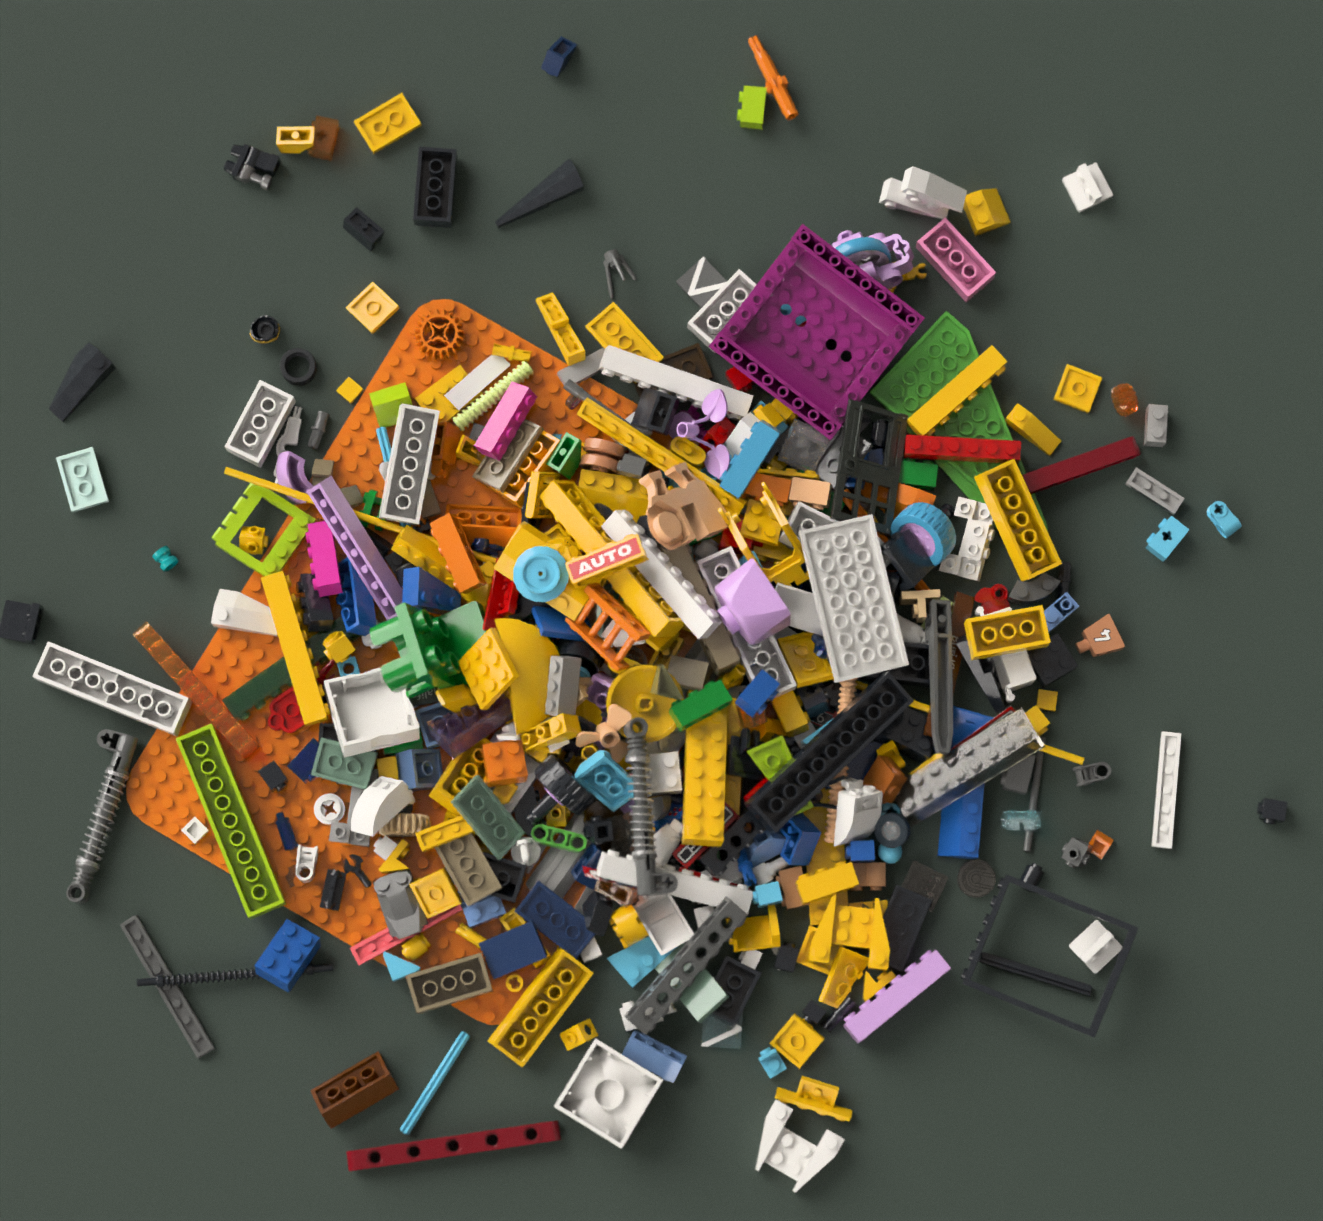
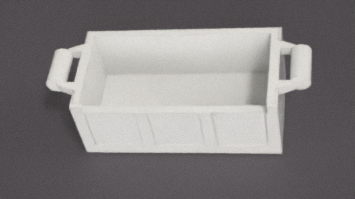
(1012, 669)

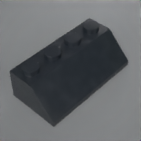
(509, 874)

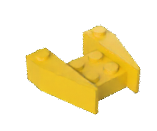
(852, 928)

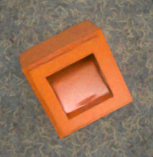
(1100, 844)

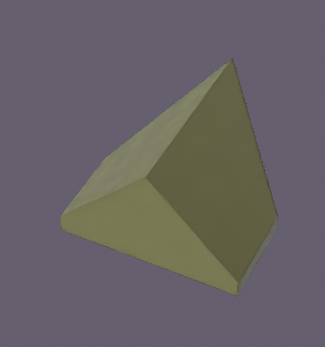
(664, 684)

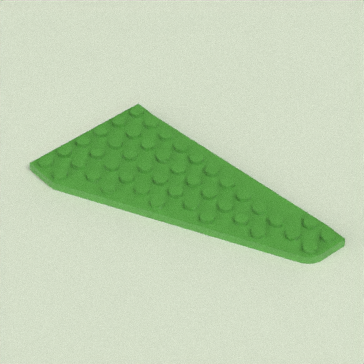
(927, 369)

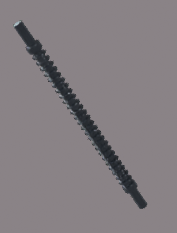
(160, 980)

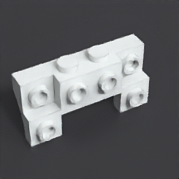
(975, 541)

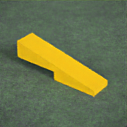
(561, 329)

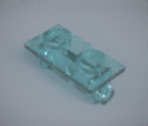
(1030, 818)

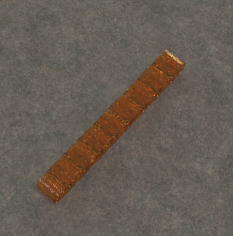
(196, 690)

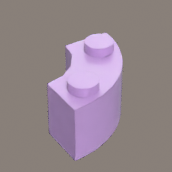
(291, 474)

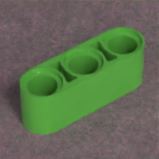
(568, 838)

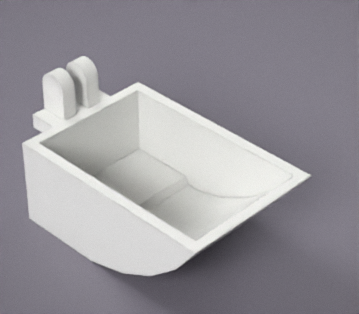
(380, 804)
(856, 811)
(663, 921)

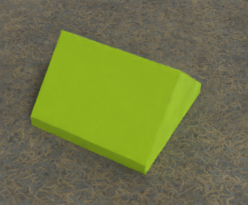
(387, 403)

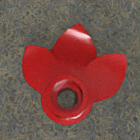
(990, 601)

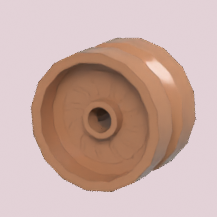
(602, 455)

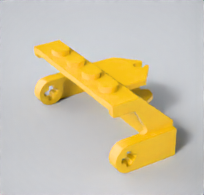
(526, 536)

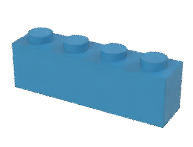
(750, 458)

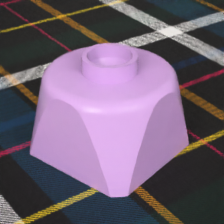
(751, 604)

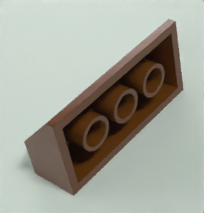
(354, 1090)

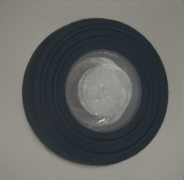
(892, 830)

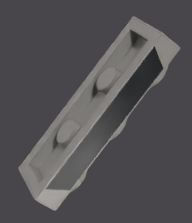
(1154, 491)

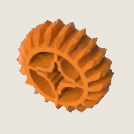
(433, 339)

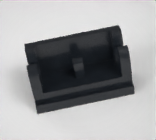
(363, 229)

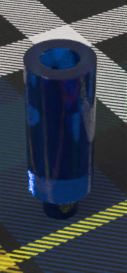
(286, 832)

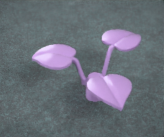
(683, 425)

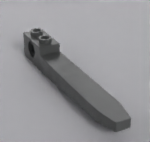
(939, 636)

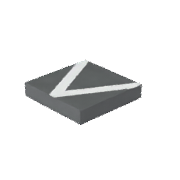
(701, 282)

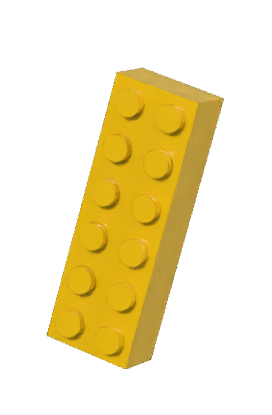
(1017, 520)
(540, 1007)

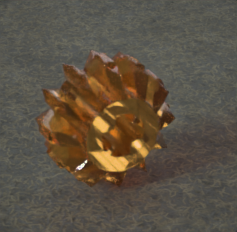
(1124, 399)

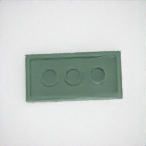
(487, 817)
(702, 995)

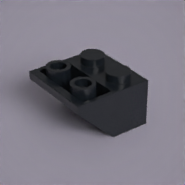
(655, 411)

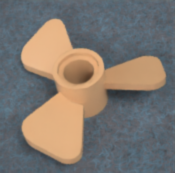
(616, 719)

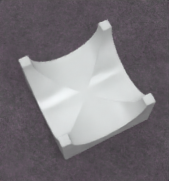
(608, 1093)

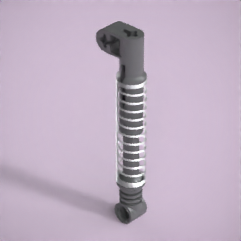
(105, 810)
(644, 850)

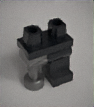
(248, 161)

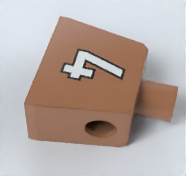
(1101, 638)

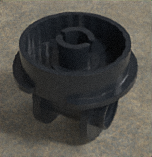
(590, 658)

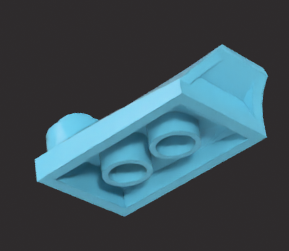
(605, 780)

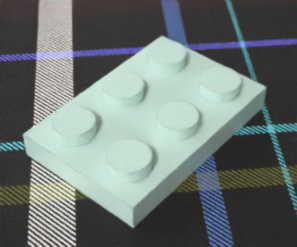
(82, 479)

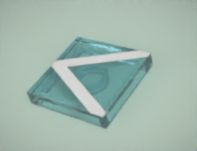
(720, 1034)

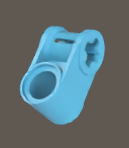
(1225, 520)

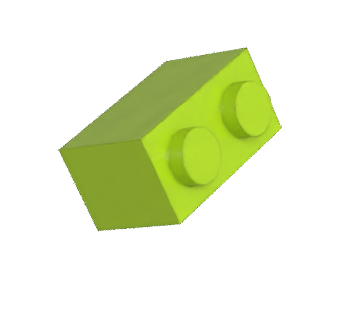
(752, 107)

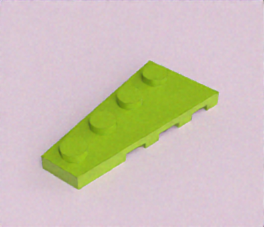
(771, 758)

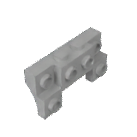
(342, 831)

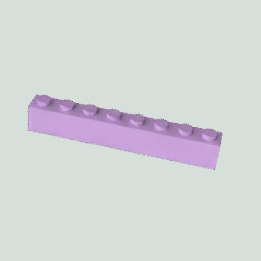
(357, 545)

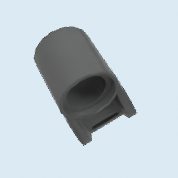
(1090, 773)

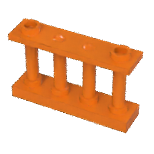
(622, 619)

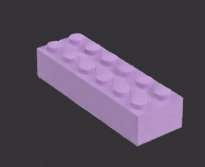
(895, 997)

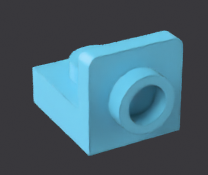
(771, 1062)

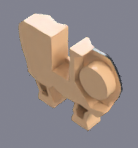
(683, 512)

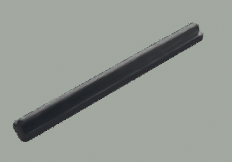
(1036, 974)

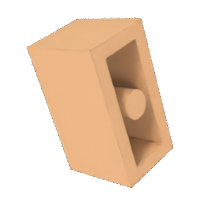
(810, 492)

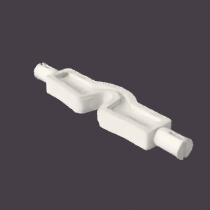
(291, 434)

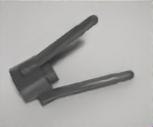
(614, 260)

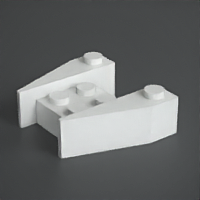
(922, 194)
(791, 1152)

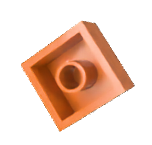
(504, 763)

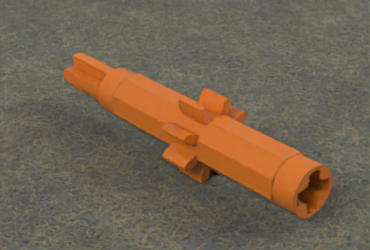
(775, 83)

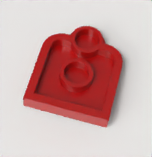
(285, 713)

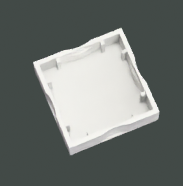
(369, 713)

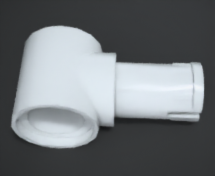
(766, 871)

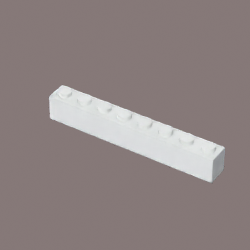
(666, 578)
(689, 887)

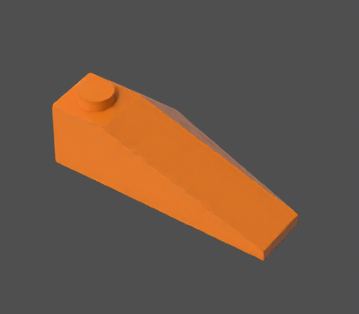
(905, 496)

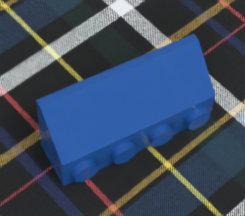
(961, 826)

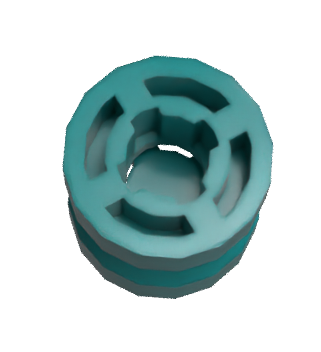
(164, 557)

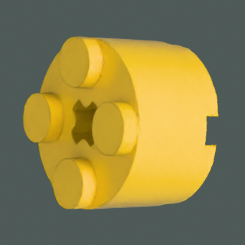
(627, 926)

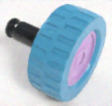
(930, 528)

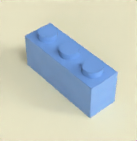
(654, 1056)

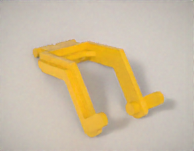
(786, 570)

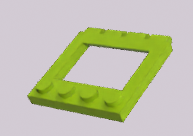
(284, 546)

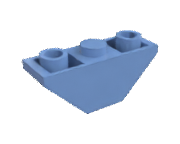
(1059, 611)
(765, 847)

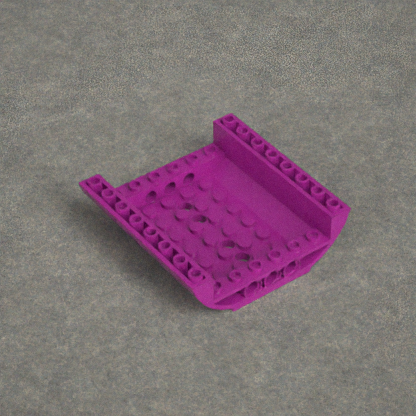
(838, 305)

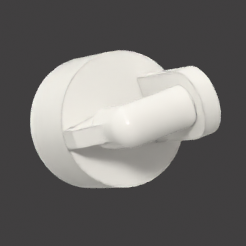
(526, 851)

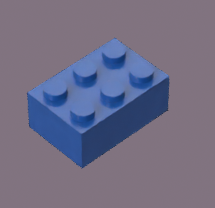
(287, 955)

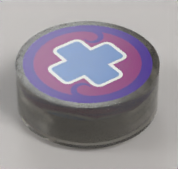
(572, 402)

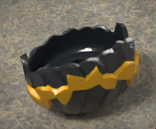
(264, 329)

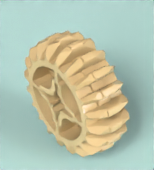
(406, 825)

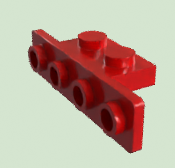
(501, 599)

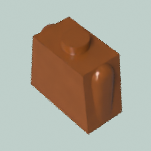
(885, 777)

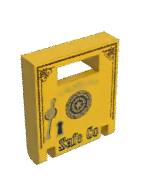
(535, 505)

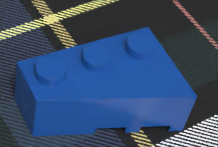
(428, 592)

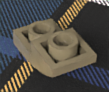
(430, 503)

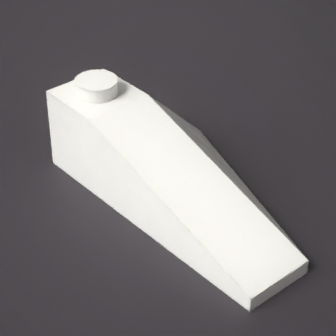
(242, 613)

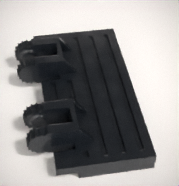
(738, 760)

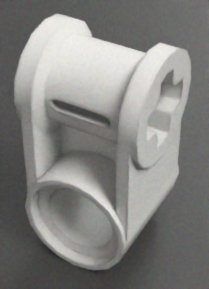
(306, 858)

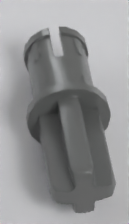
(318, 430)

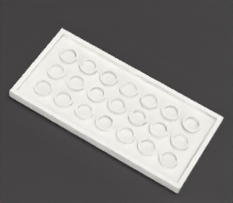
(853, 598)

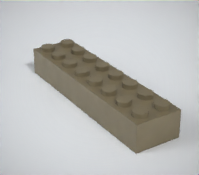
(719, 645)

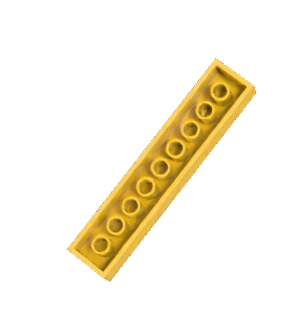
(584, 525)

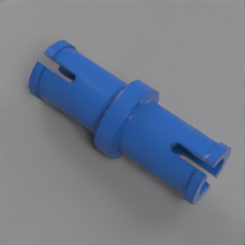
(746, 868)

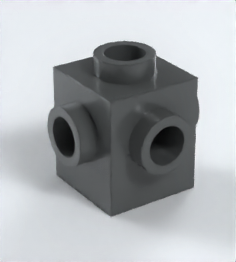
(1083, 852)

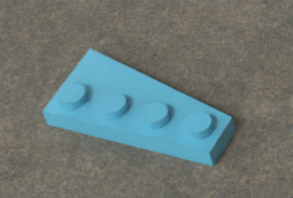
(637, 960)

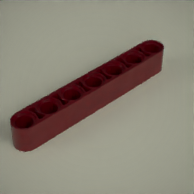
(1082, 465)

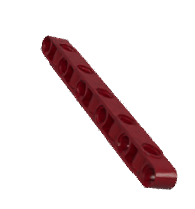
(439, 1148)

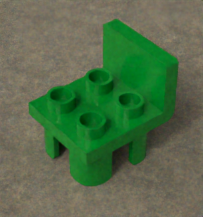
(428, 646)

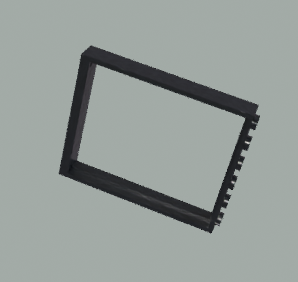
(989, 921)

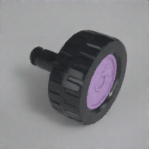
(561, 788)

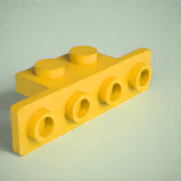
(815, 1096)

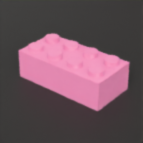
(955, 259)

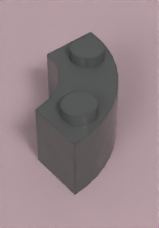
(633, 465)
(1034, 591)

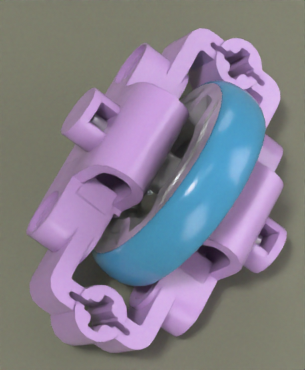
(874, 255)

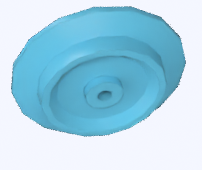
(542, 587)

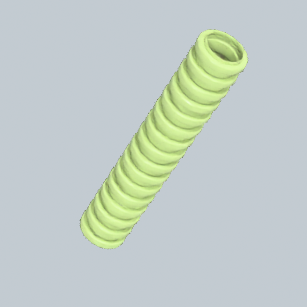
(492, 396)

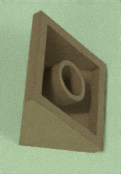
(689, 672)

